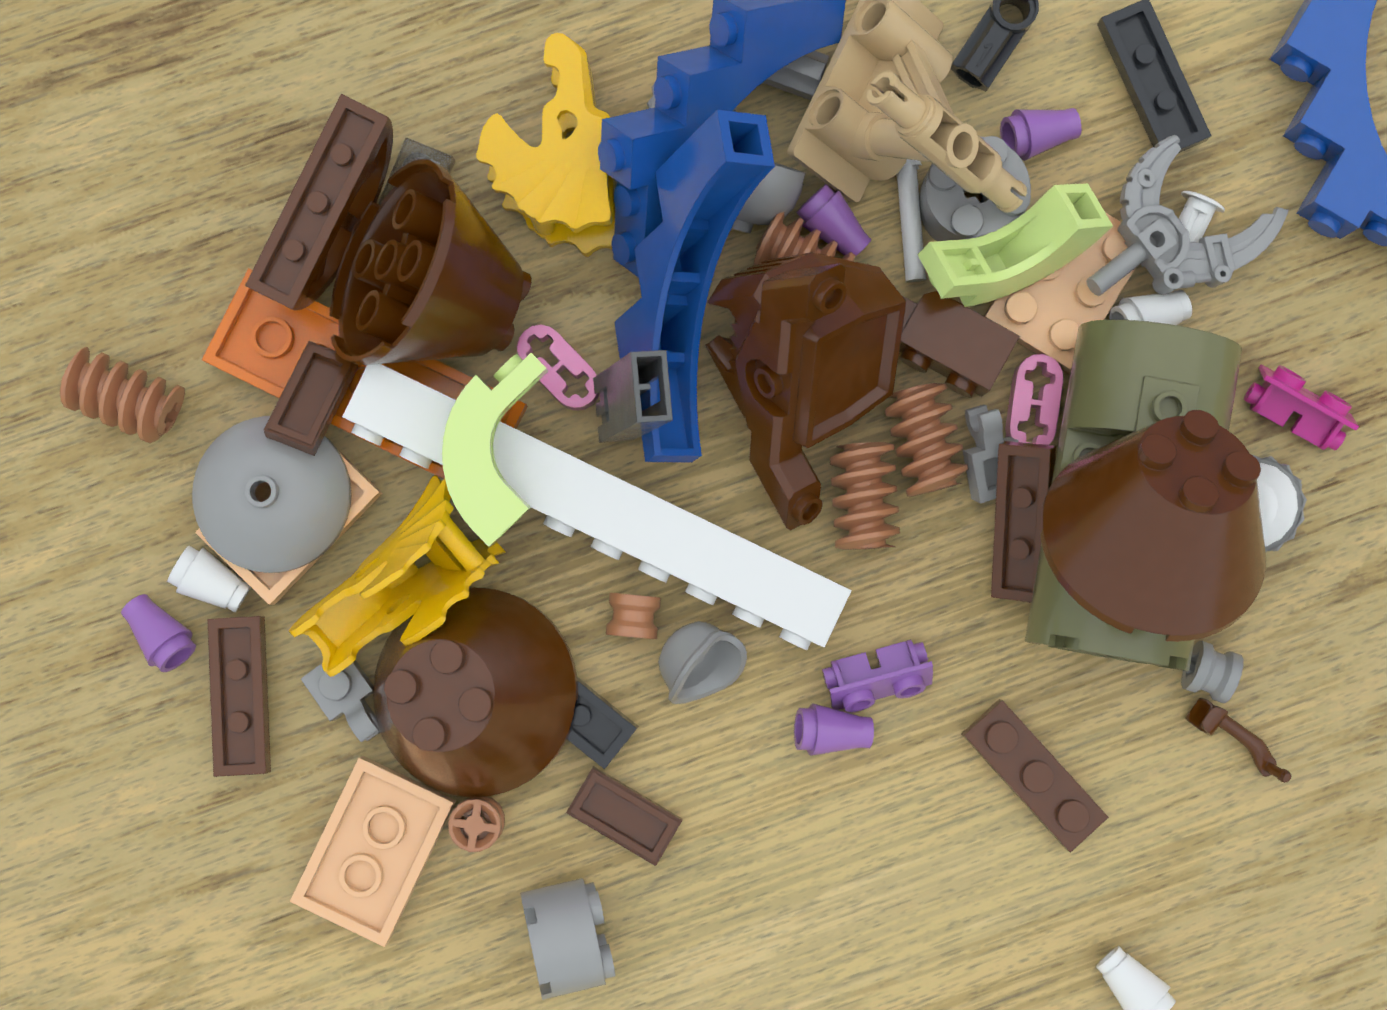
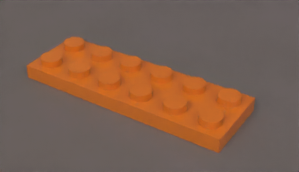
(265, 340)

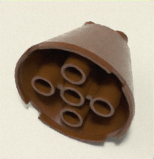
(424, 276)
(1160, 529)
(478, 697)

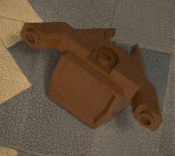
(805, 362)

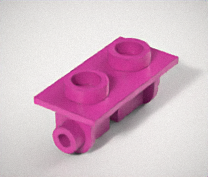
(1319, 417)

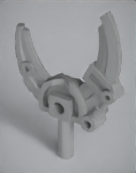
(1162, 242)

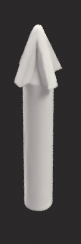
(910, 220)

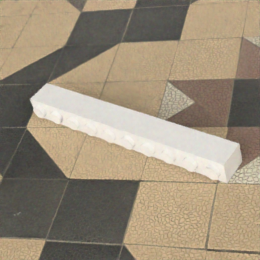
(611, 512)

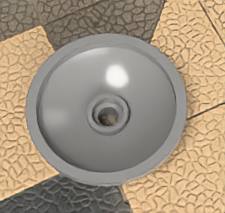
(298, 519)

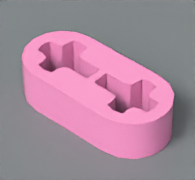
(567, 358)
(1047, 404)

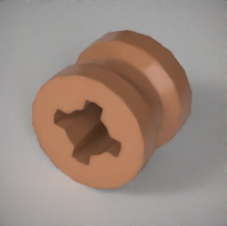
(633, 616)
(466, 831)

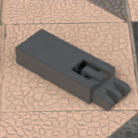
(620, 396)

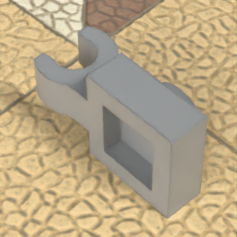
(983, 459)
(345, 696)

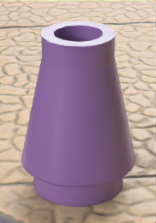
(1039, 130)
(835, 220)
(159, 635)
(830, 730)

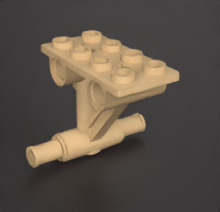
(888, 106)

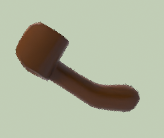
(1209, 717)

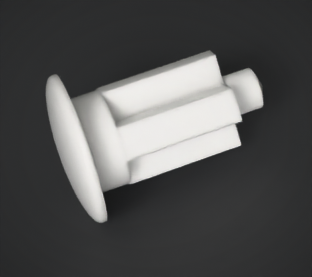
(1198, 214)

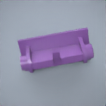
(898, 675)

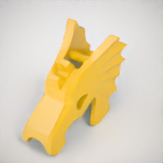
(560, 180)
(392, 588)

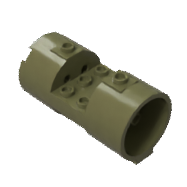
(1119, 383)

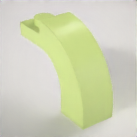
(1020, 253)
(468, 449)

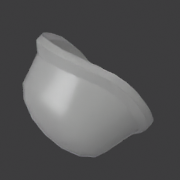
(700, 661)

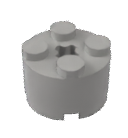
(954, 217)
(565, 939)

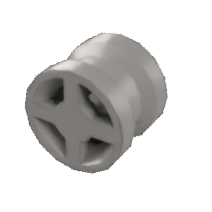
(1213, 672)

